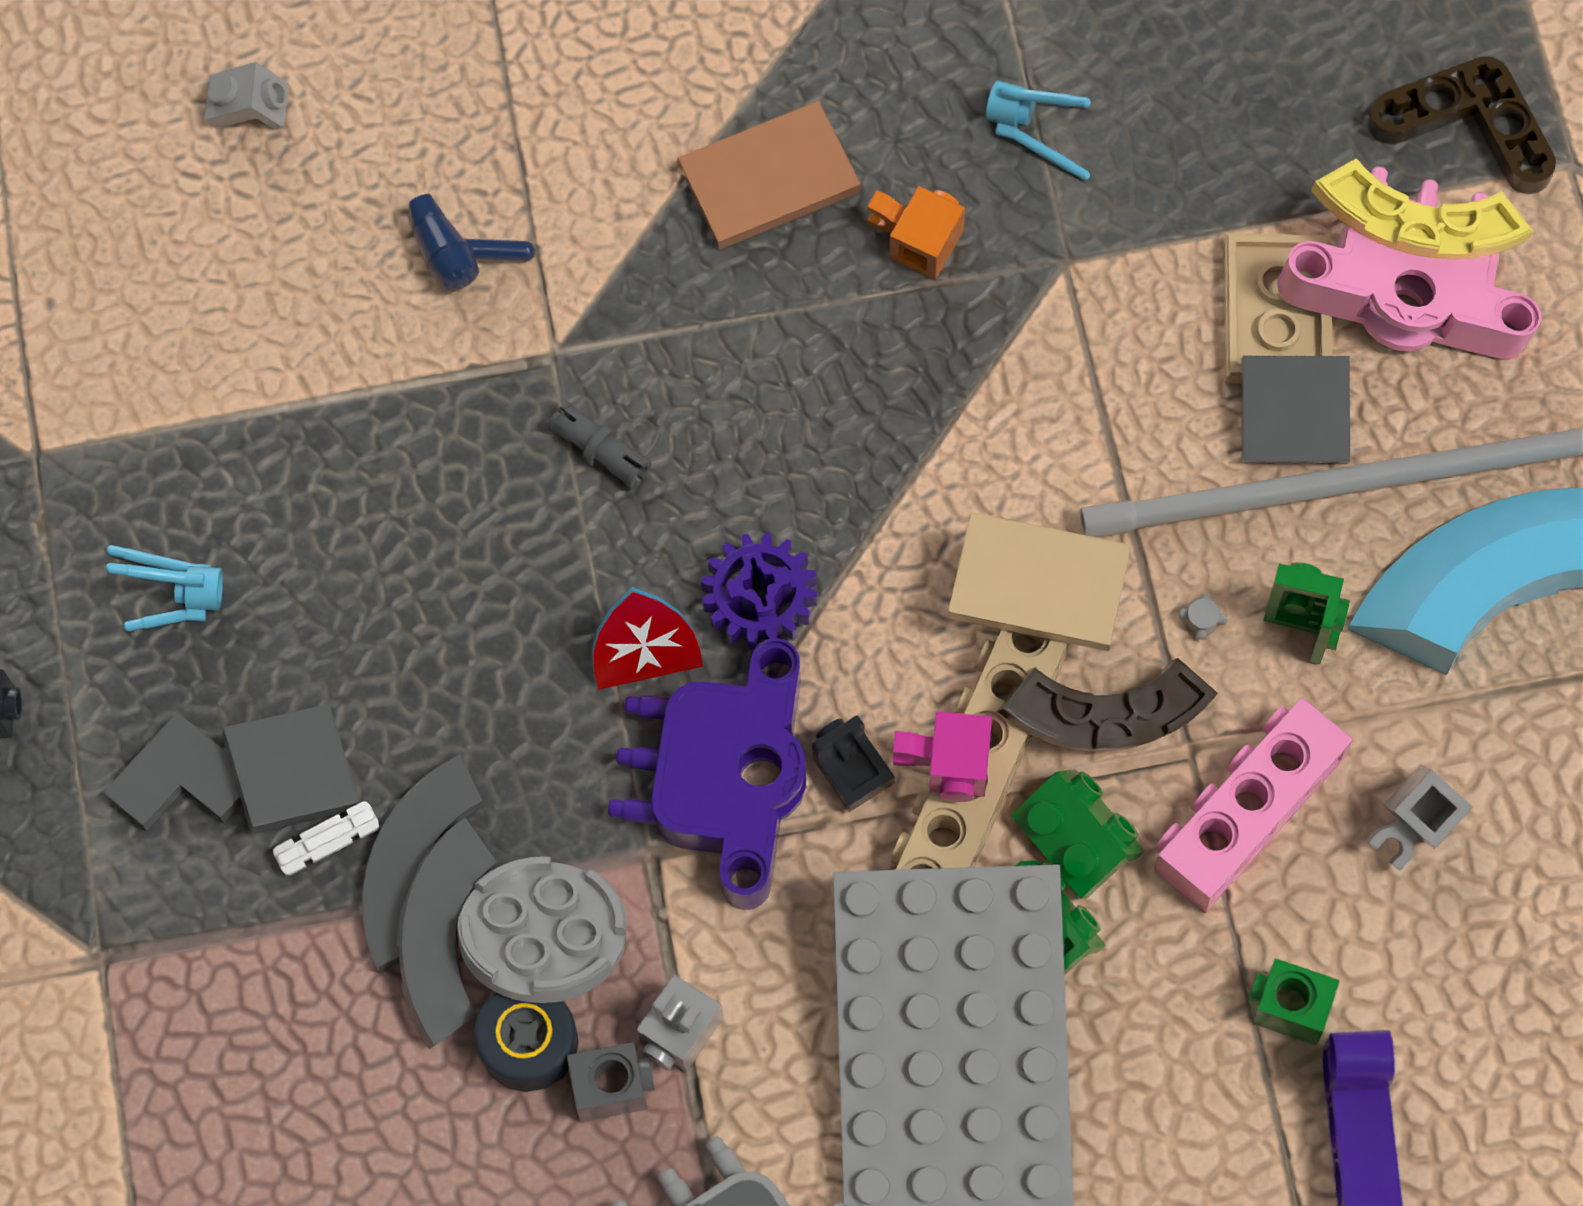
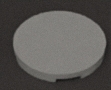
(542, 930)

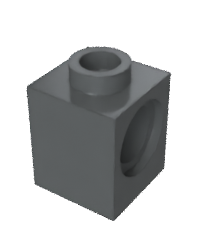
(588, 1068)

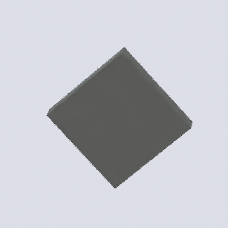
(1295, 409)
(290, 768)

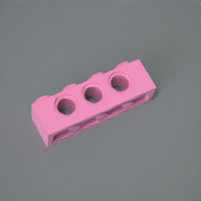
(1207, 873)

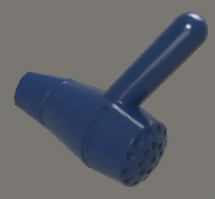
(451, 256)

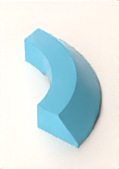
(1473, 572)

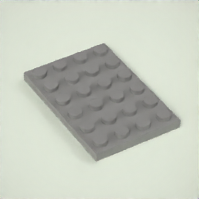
(953, 1037)

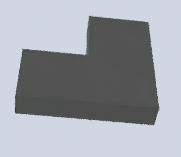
(171, 763)

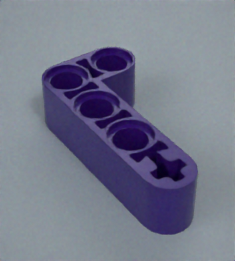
(1360, 1118)

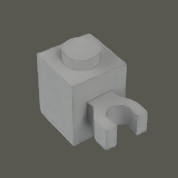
(1423, 810)
(678, 1025)

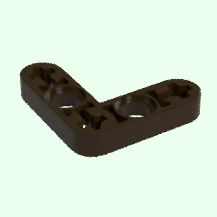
(1469, 101)

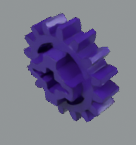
(778, 583)

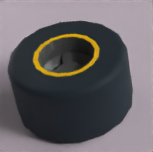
(508, 1024)

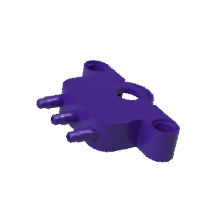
(704, 748)

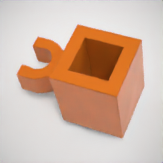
(922, 231)

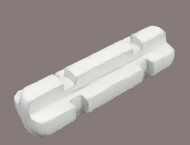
(326, 838)

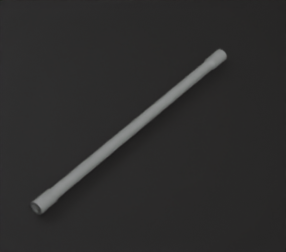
(1128, 515)

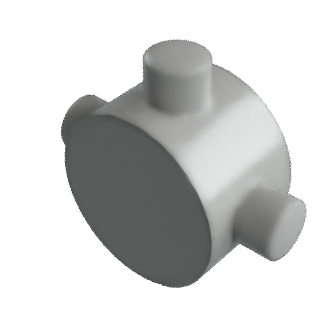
(1203, 616)

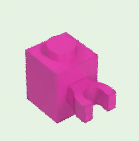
(955, 754)

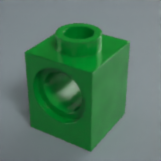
(1316, 990)

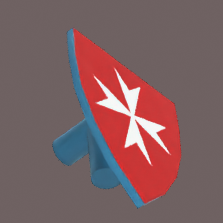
(643, 641)

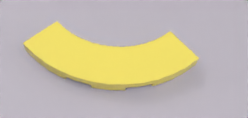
(1419, 229)

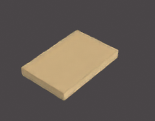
(1255, 313)
(1039, 581)

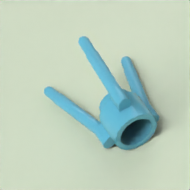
(1015, 105)
(195, 585)

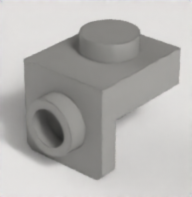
(245, 95)

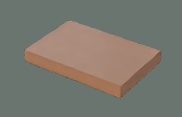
(769, 175)

